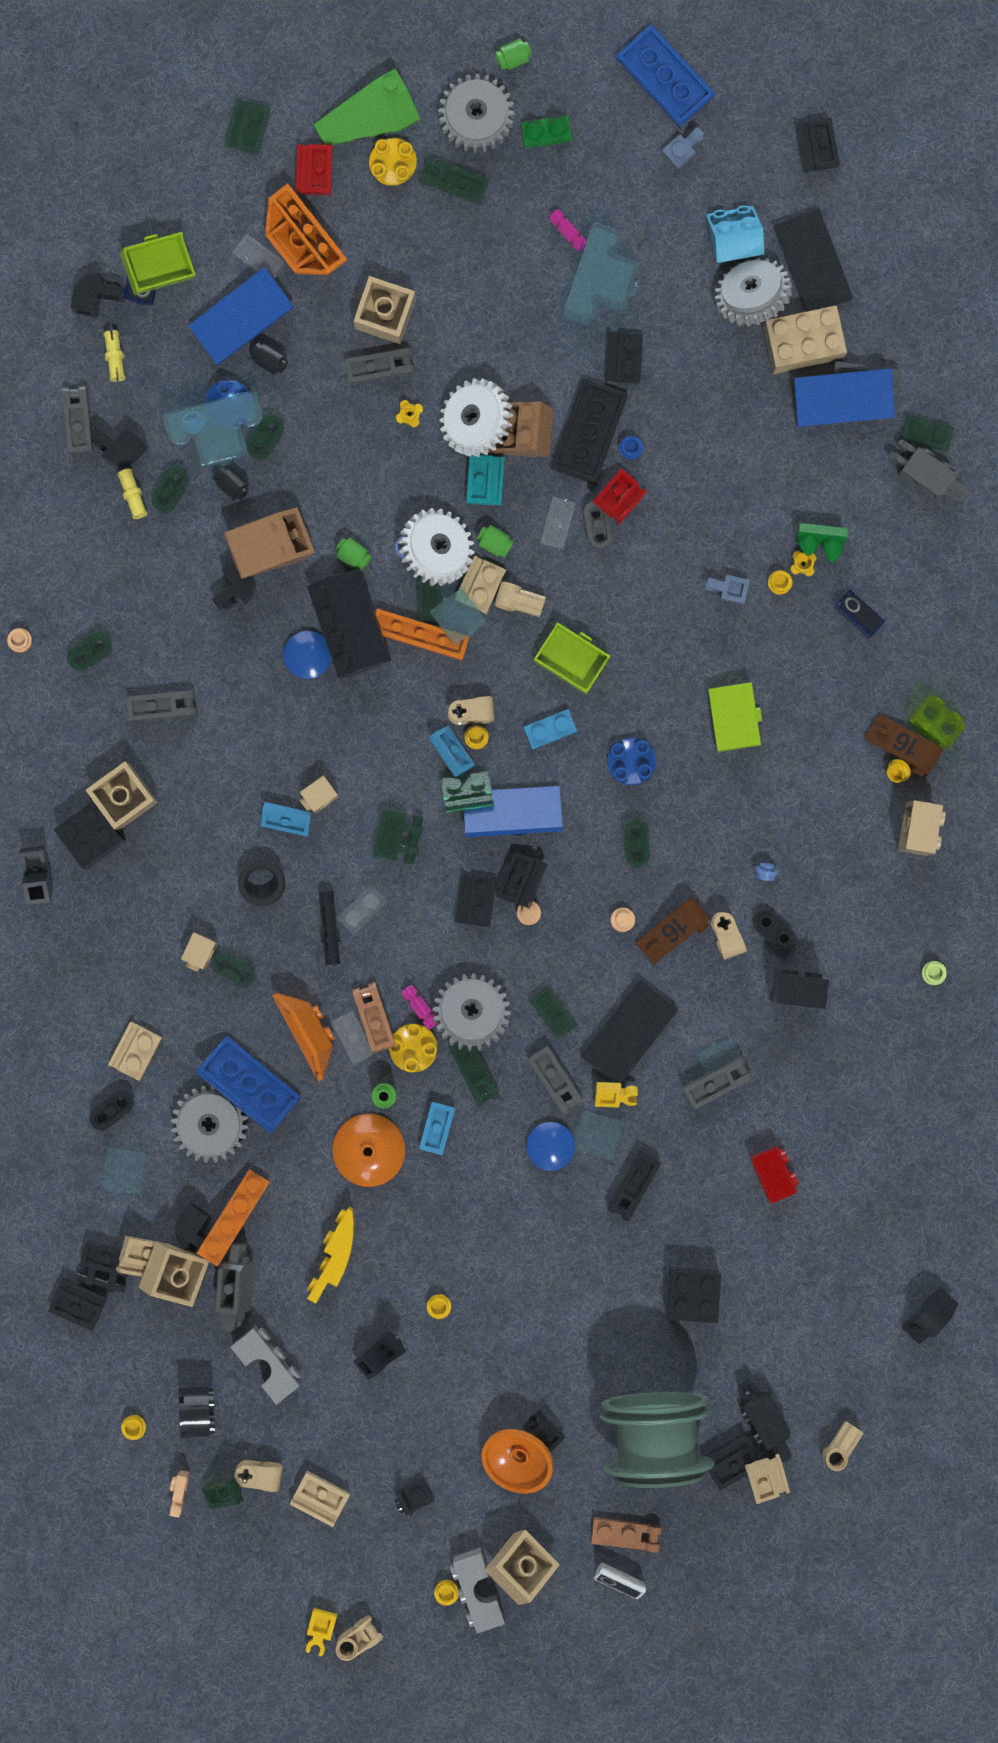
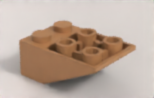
(529, 431)
(269, 543)

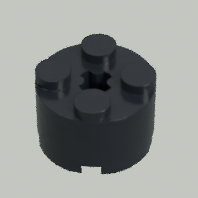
(194, 1412)

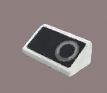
(620, 1581)

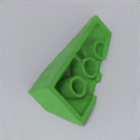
(372, 111)

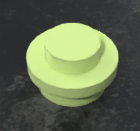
(933, 973)

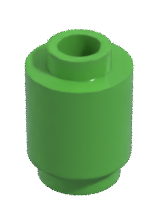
(513, 55)
(494, 541)
(353, 554)
(384, 1087)

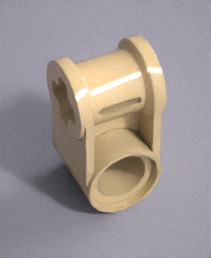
(477, 711)
(729, 939)
(261, 1475)
(361, 1635)

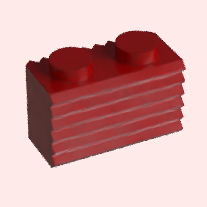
(774, 1174)

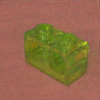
(933, 727)

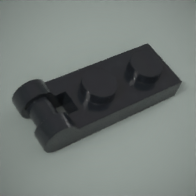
(634, 1185)

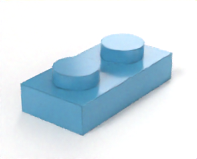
(550, 729)
(451, 751)
(286, 819)
(437, 1128)

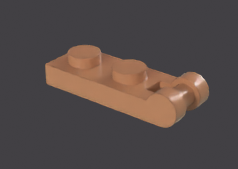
(374, 1018)
(625, 1534)

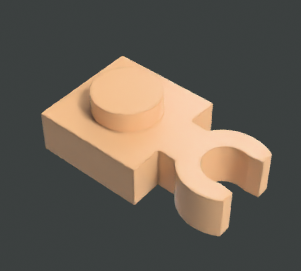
(179, 1487)

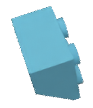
(735, 233)

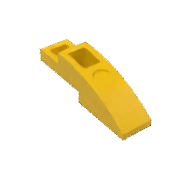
(339, 1247)

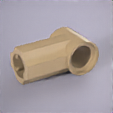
(512, 598)
(843, 1443)

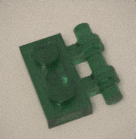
(390, 836)

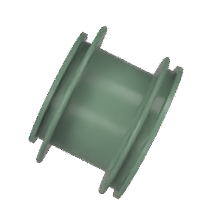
(657, 1439)

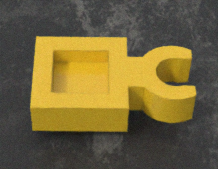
(612, 1094)
(321, 1628)

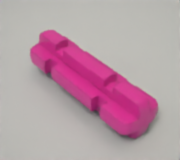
(568, 230)
(419, 1006)

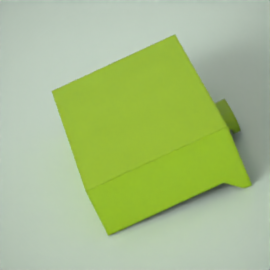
(157, 263)
(572, 658)
(735, 717)

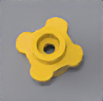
(406, 407)
(809, 562)

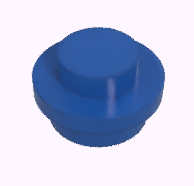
(630, 447)

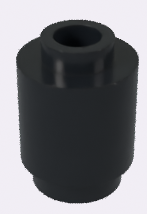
(269, 358)
(231, 483)

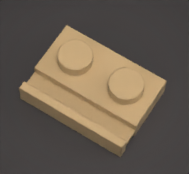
(482, 583)
(135, 1051)
(135, 1255)
(767, 1479)
(320, 1498)

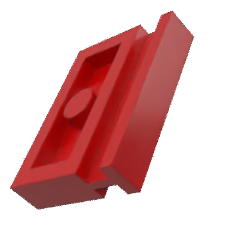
(314, 169)
(619, 496)

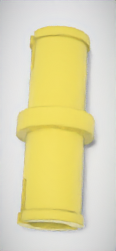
(114, 356)
(132, 494)

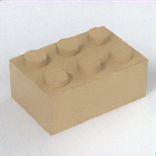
(804, 339)

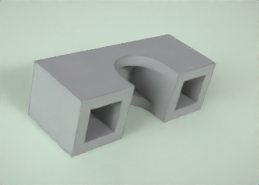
(255, 1346)
(483, 1611)

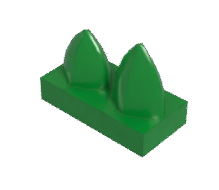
(546, 132)
(831, 538)

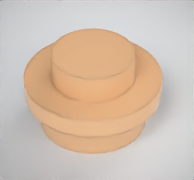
(19, 640)
(529, 916)
(622, 919)

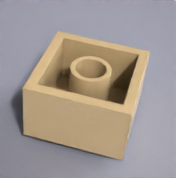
(384, 310)
(121, 796)
(921, 828)
(173, 1274)
(522, 1567)

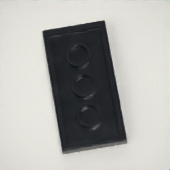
(813, 261)
(589, 431)
(629, 1032)

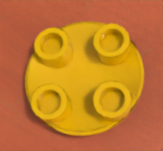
(392, 161)
(414, 1048)

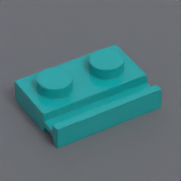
(485, 480)

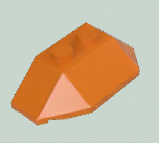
(300, 236)
(308, 1031)

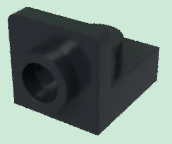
(544, 1430)
(413, 1497)

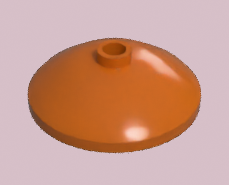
(381, 1137)
(517, 1461)

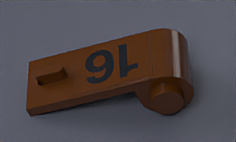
(904, 744)
(674, 930)

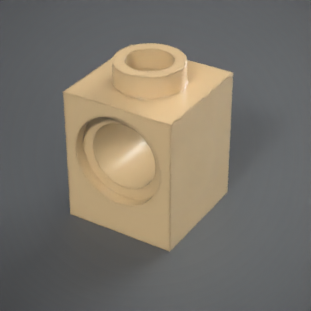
(318, 795)
(198, 952)

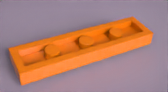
(419, 635)
(233, 1218)

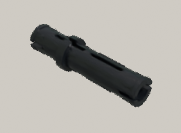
(329, 927)

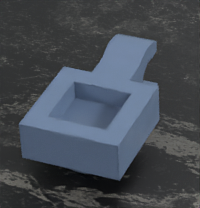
(681, 149)
(732, 588)

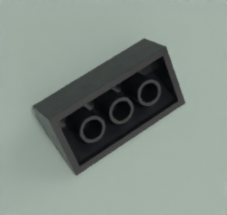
(349, 623)

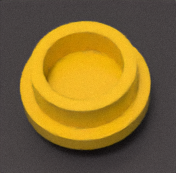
(780, 582)
(476, 737)
(898, 771)
(438, 1306)
(133, 1427)
(446, 1592)

